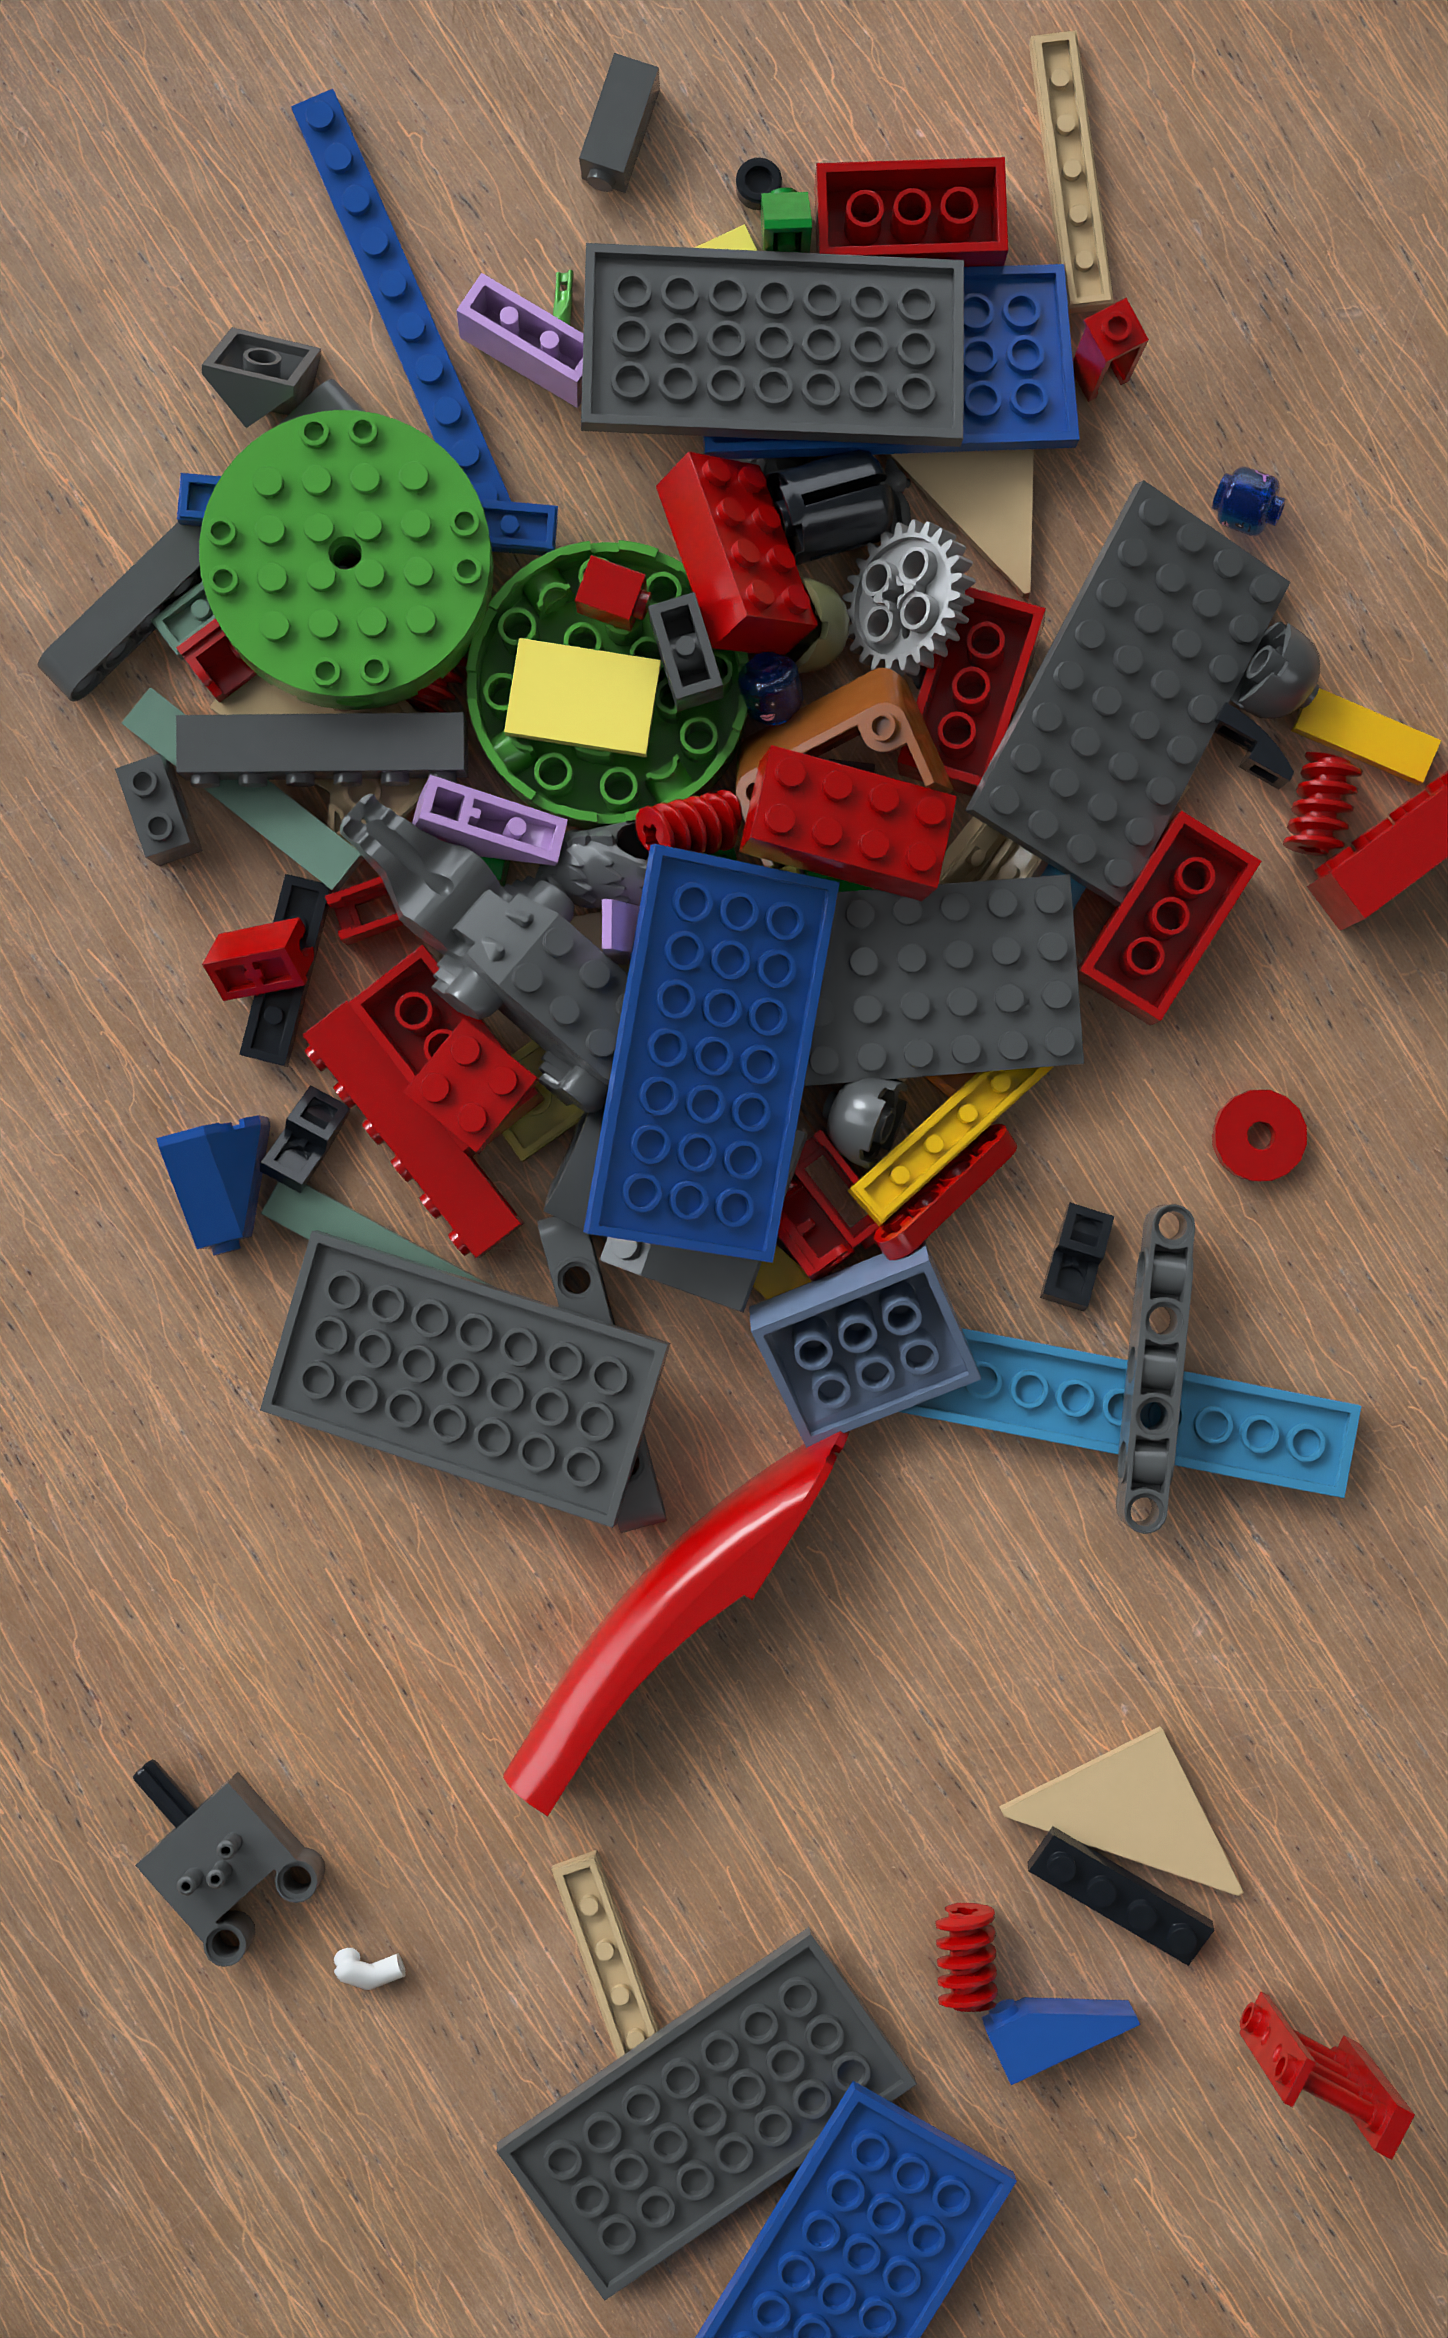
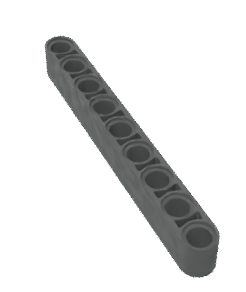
(161, 576)

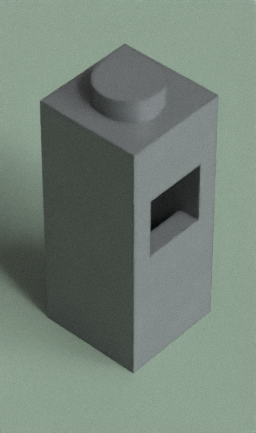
(619, 124)

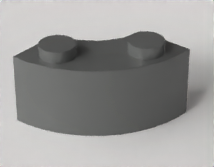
(572, 1183)

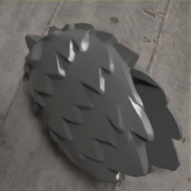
(599, 865)

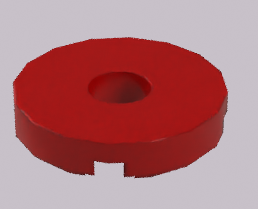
(1286, 1129)

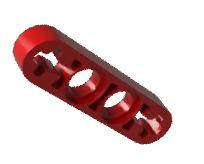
(945, 1192)

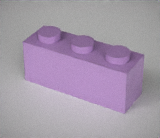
(523, 338)

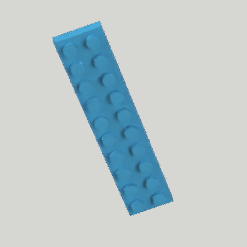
(1221, 1426)

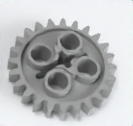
(908, 598)

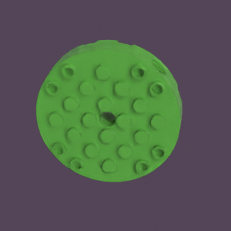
(304, 504)
(581, 784)

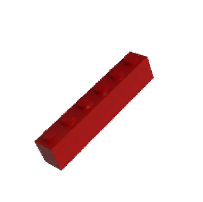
(423, 1148)

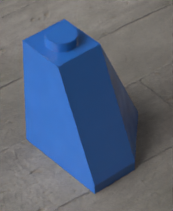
(218, 1179)

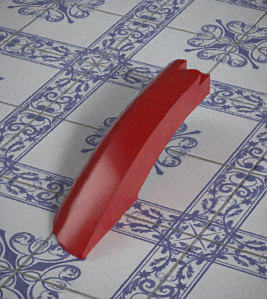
(683, 1589)

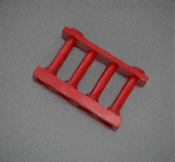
(1337, 2075)

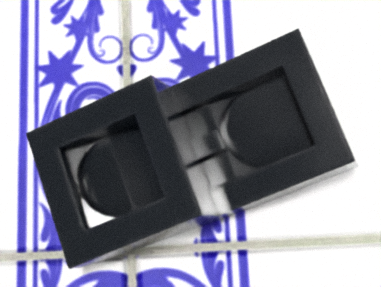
(1263, 755)
(305, 1140)
(1077, 1256)

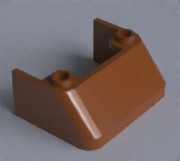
(871, 705)

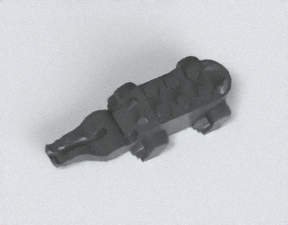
(502, 949)

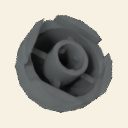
(1280, 674)
(865, 1118)

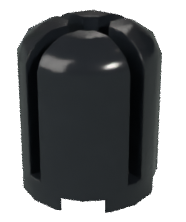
(832, 504)

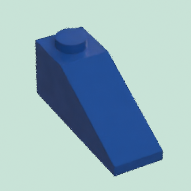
(1046, 2031)

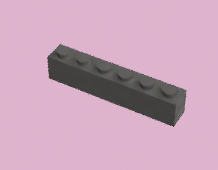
(321, 747)

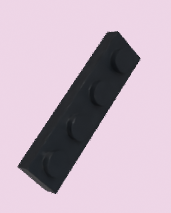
(277, 1014)
(1120, 1896)

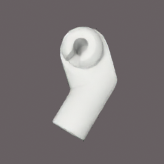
(366, 1975)

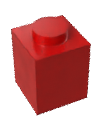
(613, 594)

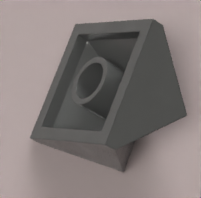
(261, 373)

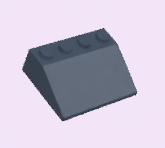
(863, 1343)

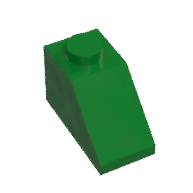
(786, 221)

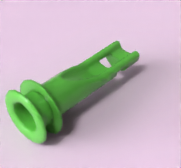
(563, 299)

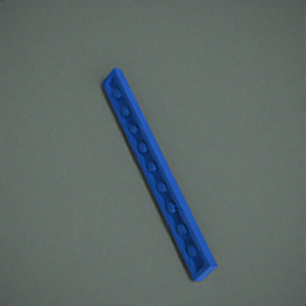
(396, 291)

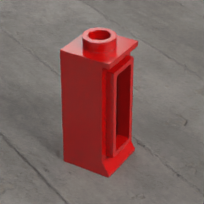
(1110, 339)
(345, 903)
(815, 1147)

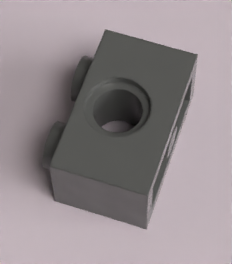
(686, 651)
(158, 809)

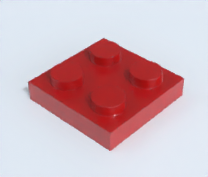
(471, 1086)

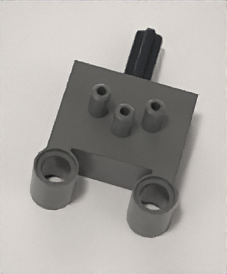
(219, 1857)

